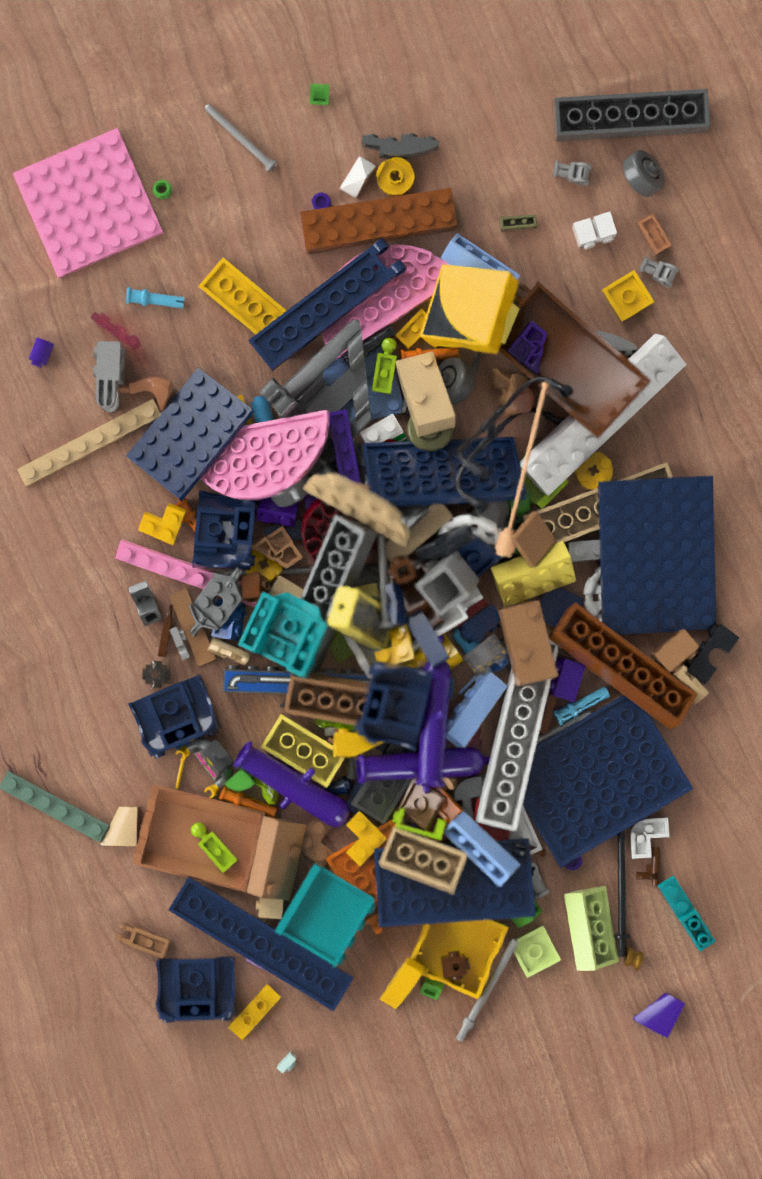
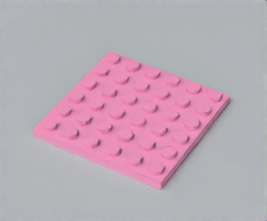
(88, 203)

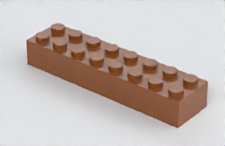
(377, 219)
(622, 666)

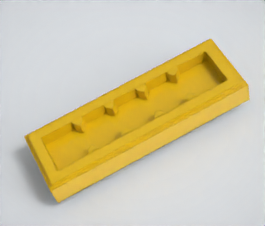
(254, 1011)

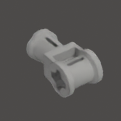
(573, 172)
(659, 271)
(538, 886)

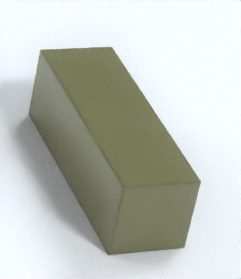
(518, 222)

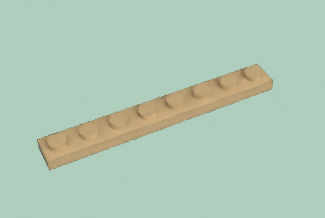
(89, 443)

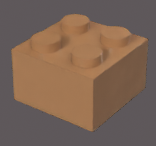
(675, 650)

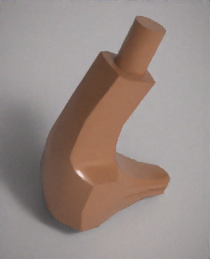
(158, 386)

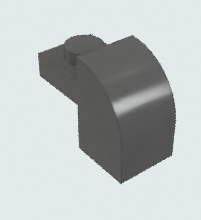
(145, 603)
(468, 789)

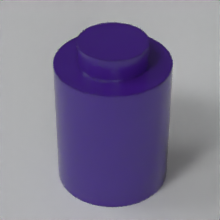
(41, 352)

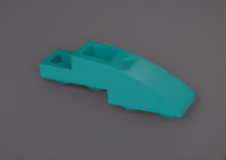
(686, 913)

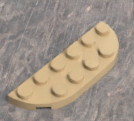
(360, 505)

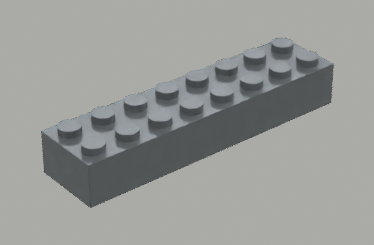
(631, 115)
(336, 567)

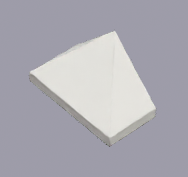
(357, 177)

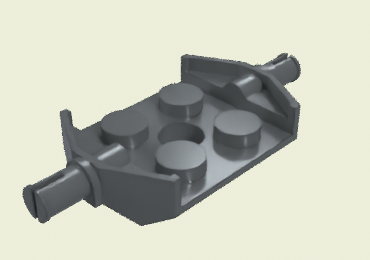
(206, 611)

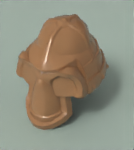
(509, 385)

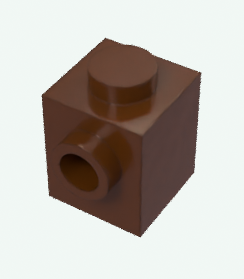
(253, 586)

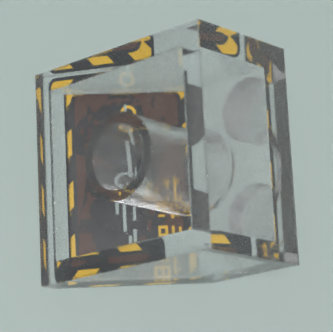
(485, 655)

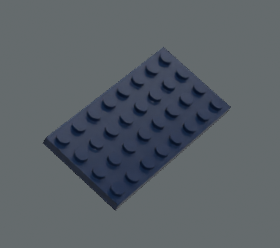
(419, 477)
(475, 898)

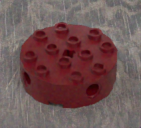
(316, 526)

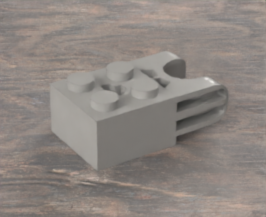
(109, 373)

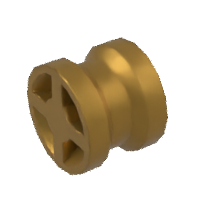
(633, 959)

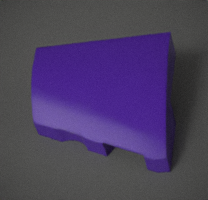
(529, 346)
(661, 1014)

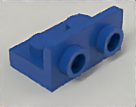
(234, 625)

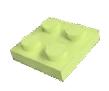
(535, 951)

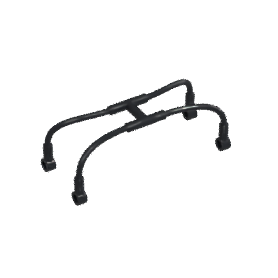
(493, 431)

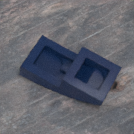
(397, 609)

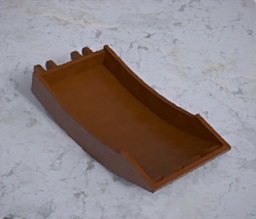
(578, 357)

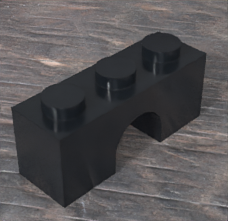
(719, 638)

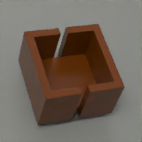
(412, 596)

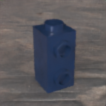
(476, 627)

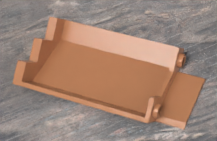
(171, 848)

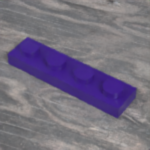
(344, 446)

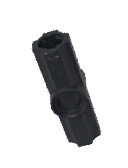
(445, 544)

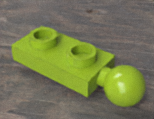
(385, 367)
(213, 847)

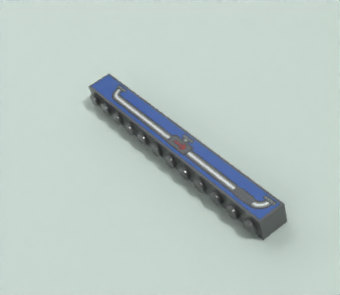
(277, 682)

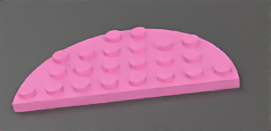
(397, 296)
(269, 456)

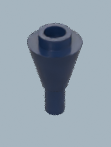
(340, 786)

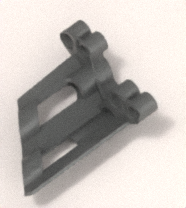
(309, 393)

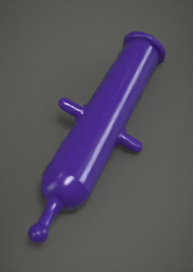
(434, 727)
(457, 763)
(294, 786)

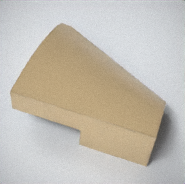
(225, 650)
(691, 682)
(123, 828)

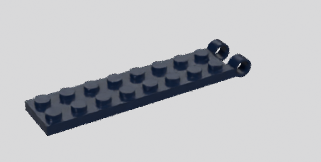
(325, 306)

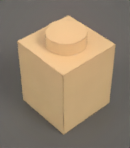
(270, 908)

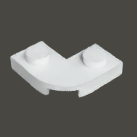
(643, 831)

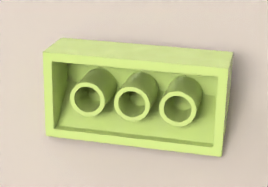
(591, 928)

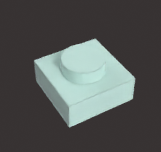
(287, 1063)

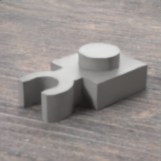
(179, 637)

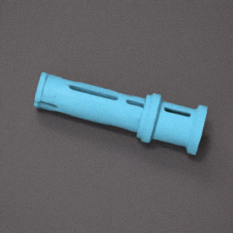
(144, 298)
(572, 709)

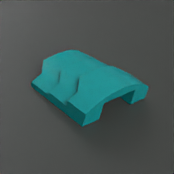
(285, 631)

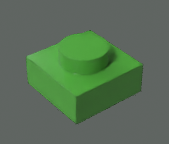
(319, 94)
(431, 988)

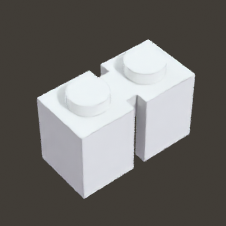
(603, 227)

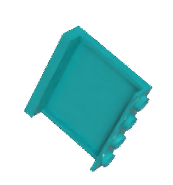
(326, 915)

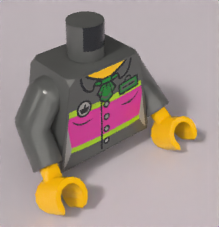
(212, 759)

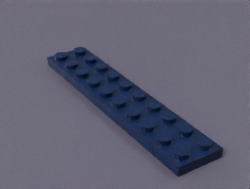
(260, 943)

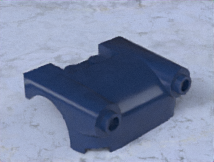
(224, 532)
(394, 704)
(175, 716)
(196, 989)

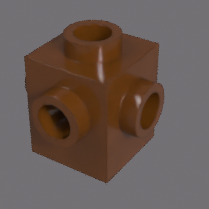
(405, 576)
(455, 972)

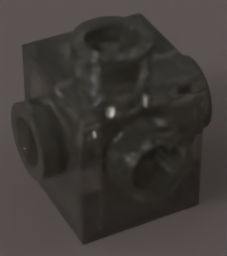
(164, 674)

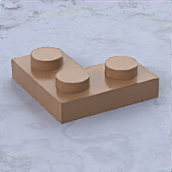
(312, 843)

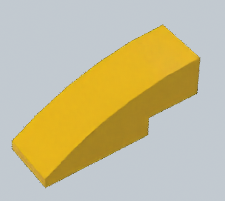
(402, 983)

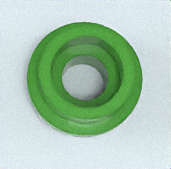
(162, 183)

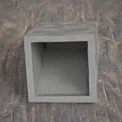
(448, 583)

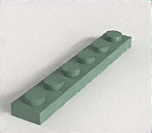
(54, 806)

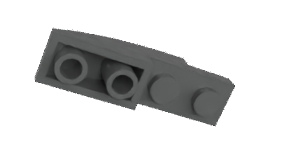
(408, 148)

